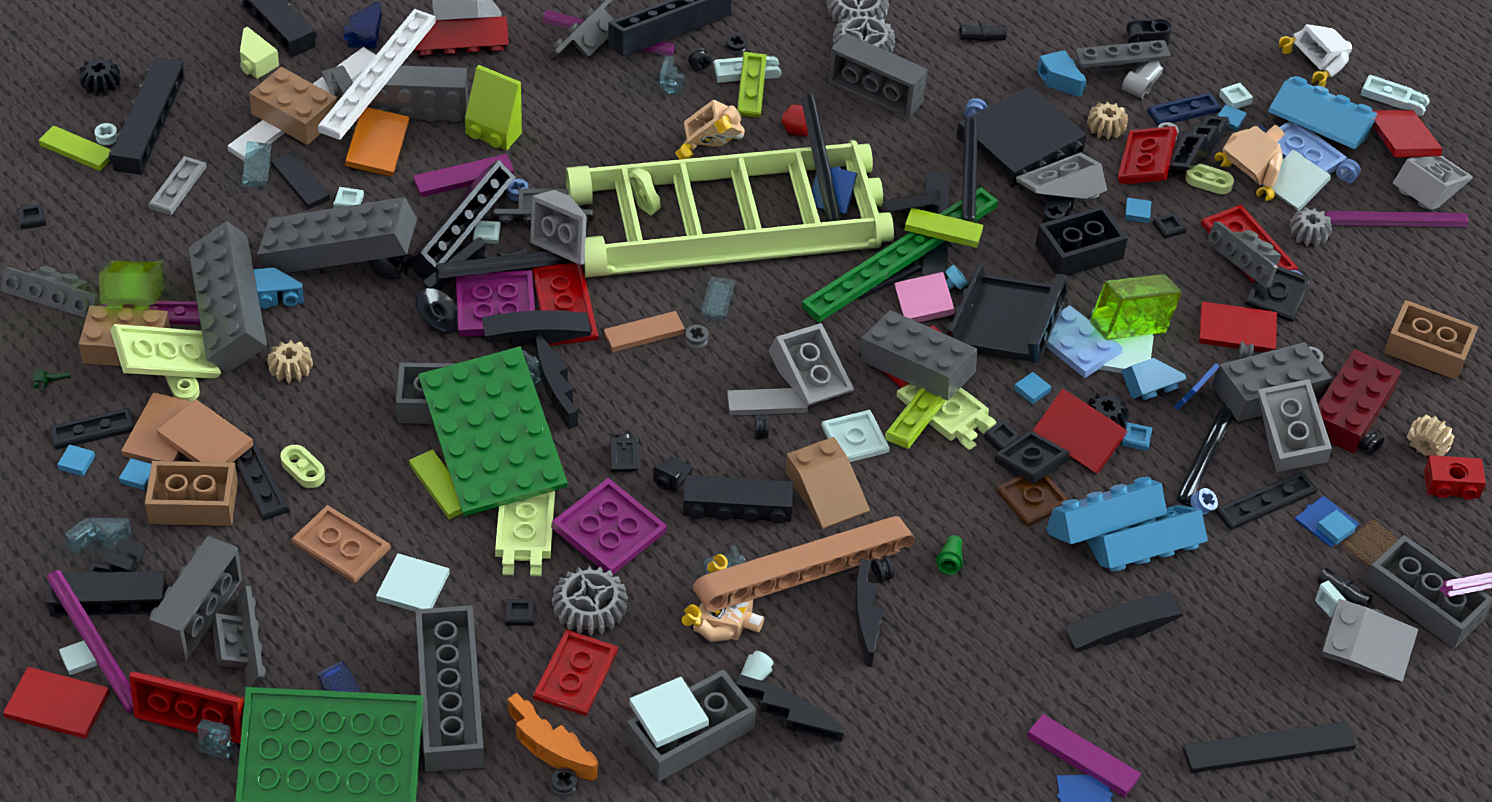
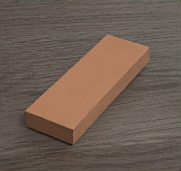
(644, 331)

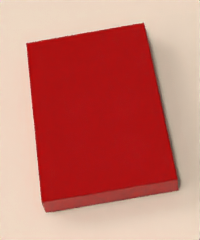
(1147, 155)
(1230, 325)
(1080, 430)
(575, 672)
(56, 702)

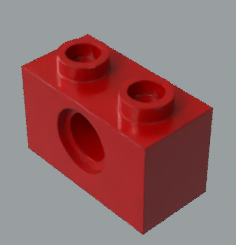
(1454, 477)

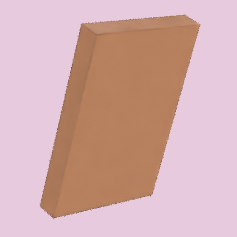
(204, 435)
(143, 441)
(340, 544)

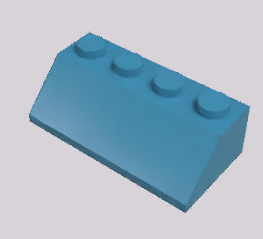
(1323, 112)
(1107, 511)
(1159, 536)

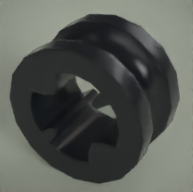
(736, 49)
(699, 59)
(761, 425)
(1371, 442)
(882, 568)
(564, 790)

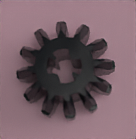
(99, 76)
(1110, 408)

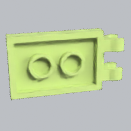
(956, 416)
(525, 532)

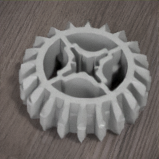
(844, 8)
(867, 28)
(584, 607)

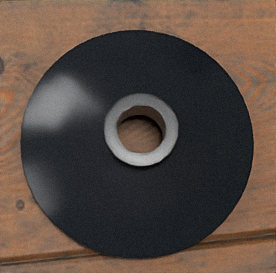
(437, 310)

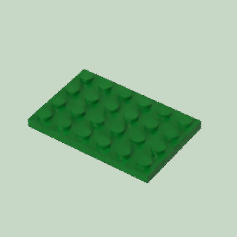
(492, 431)
(329, 746)

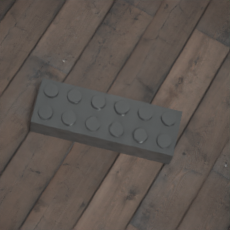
(338, 236)
(227, 297)
(449, 689)

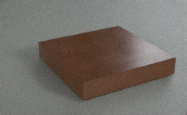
(1030, 500)

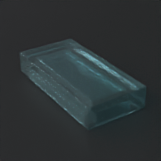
(256, 164)
(718, 299)

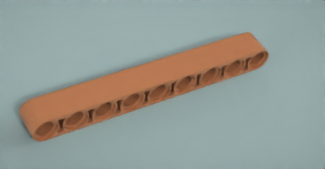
(801, 564)

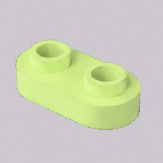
(1210, 179)
(644, 191)
(177, 388)
(305, 466)

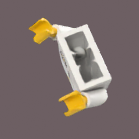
(1322, 47)

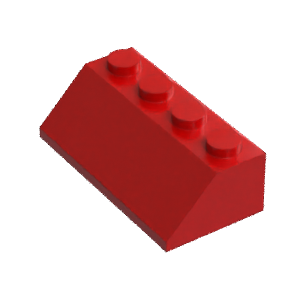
(465, 33)
(184, 704)

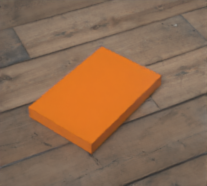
(377, 141)

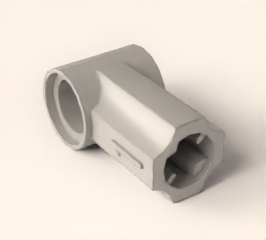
(1141, 81)

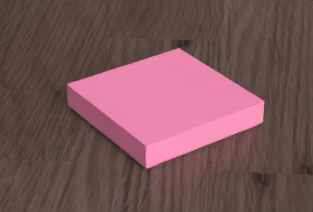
(925, 297)

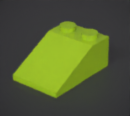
(494, 109)

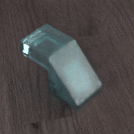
(105, 530)

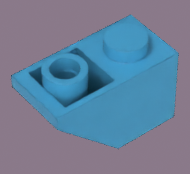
(1061, 73)
(272, 280)
(1149, 376)

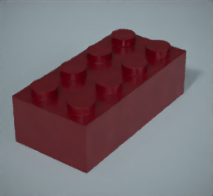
(1356, 399)

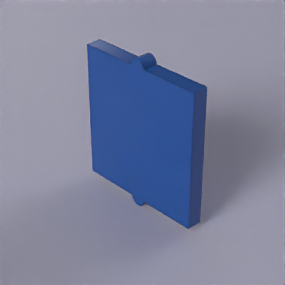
(844, 185)
(1195, 388)
(1316, 512)
(1082, 789)

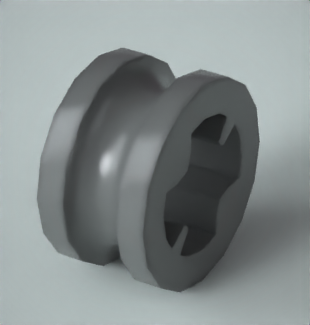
(693, 330)
(1245, 350)

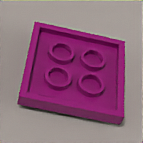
(491, 295)
(609, 526)

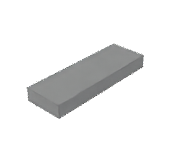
(177, 185)
(765, 402)

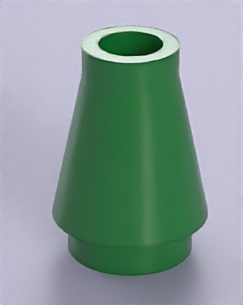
(950, 557)

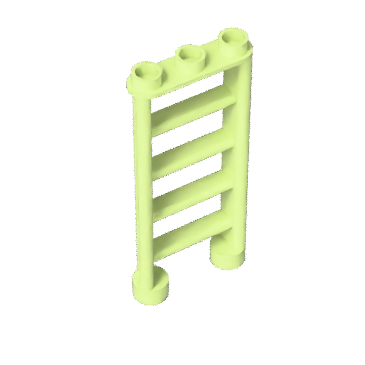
(734, 246)

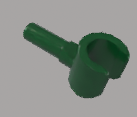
(42, 376)

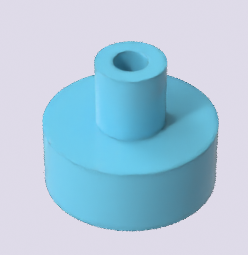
(955, 278)

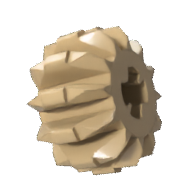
(1107, 120)
(290, 361)
(1430, 436)

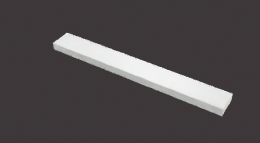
(376, 74)
(266, 133)

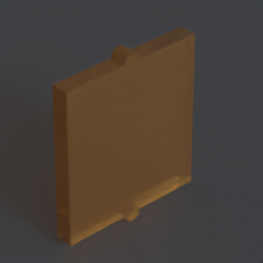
(1370, 542)

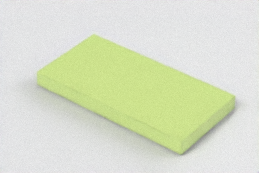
(162, 351)

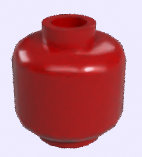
(794, 121)

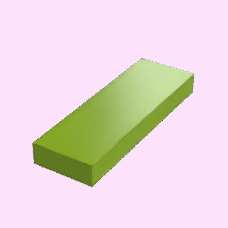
(751, 84)
(75, 148)
(944, 227)
(914, 418)
(437, 481)

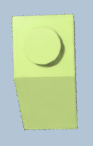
(257, 55)

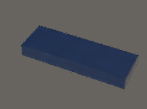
(1184, 109)

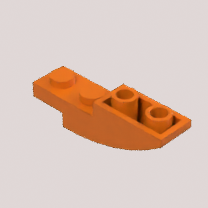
(552, 746)

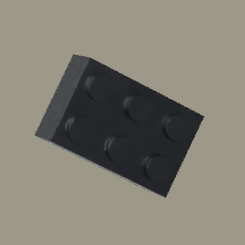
(1081, 241)

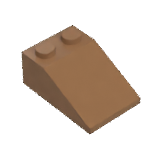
(826, 482)

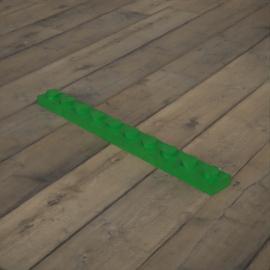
(885, 264)

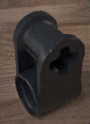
(1149, 30)
(1057, 207)

